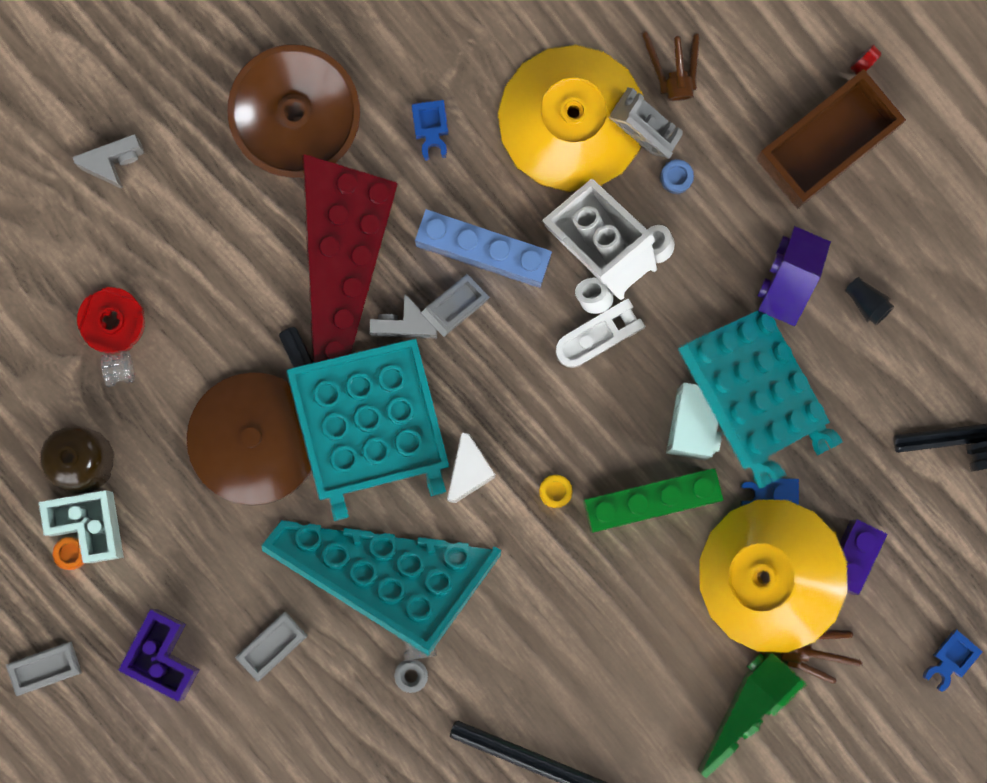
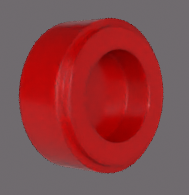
(866, 60)

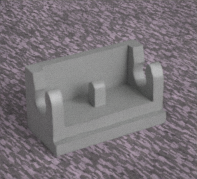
(645, 124)

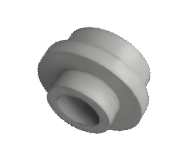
(405, 685)

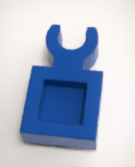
(430, 123)
(778, 490)
(955, 656)

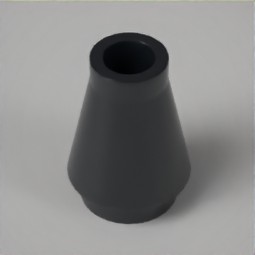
(870, 301)

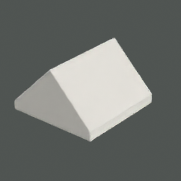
(470, 470)

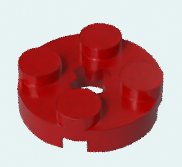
(102, 304)

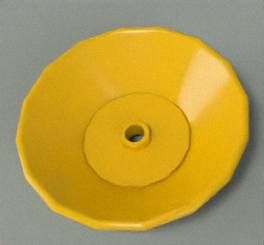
(549, 142)
(803, 568)

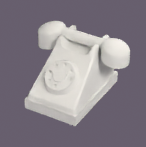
(607, 243)

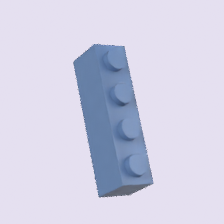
(483, 248)

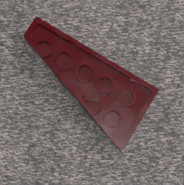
(343, 239)

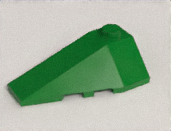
(761, 692)

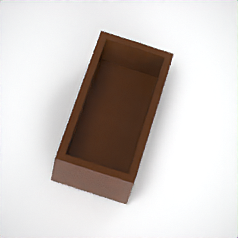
(830, 139)

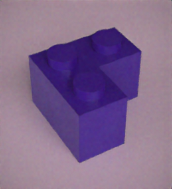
(795, 276)
(860, 547)
(151, 658)

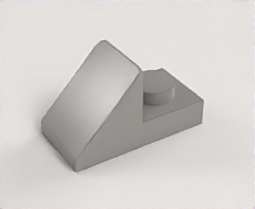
(102, 159)
(412, 326)

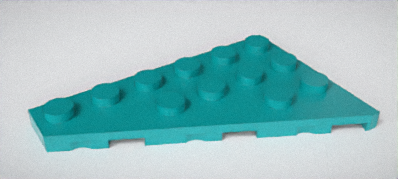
(394, 581)

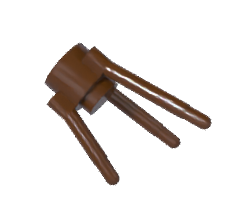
(679, 84)
(804, 653)

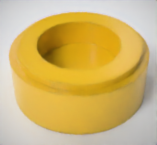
(555, 491)

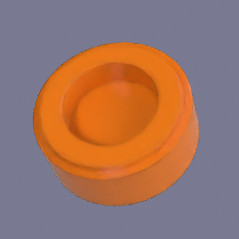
(68, 553)

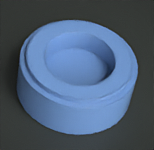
(676, 176)

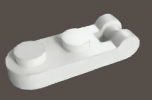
(597, 335)

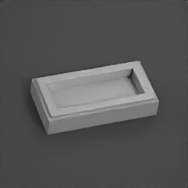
(455, 305)
(271, 646)
(43, 668)

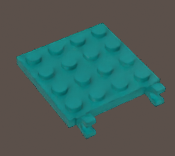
(757, 392)
(368, 422)

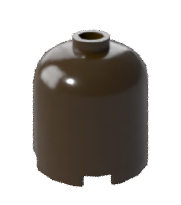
(77, 459)

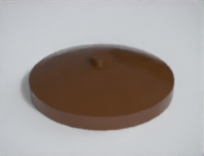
(293, 105)
(248, 440)

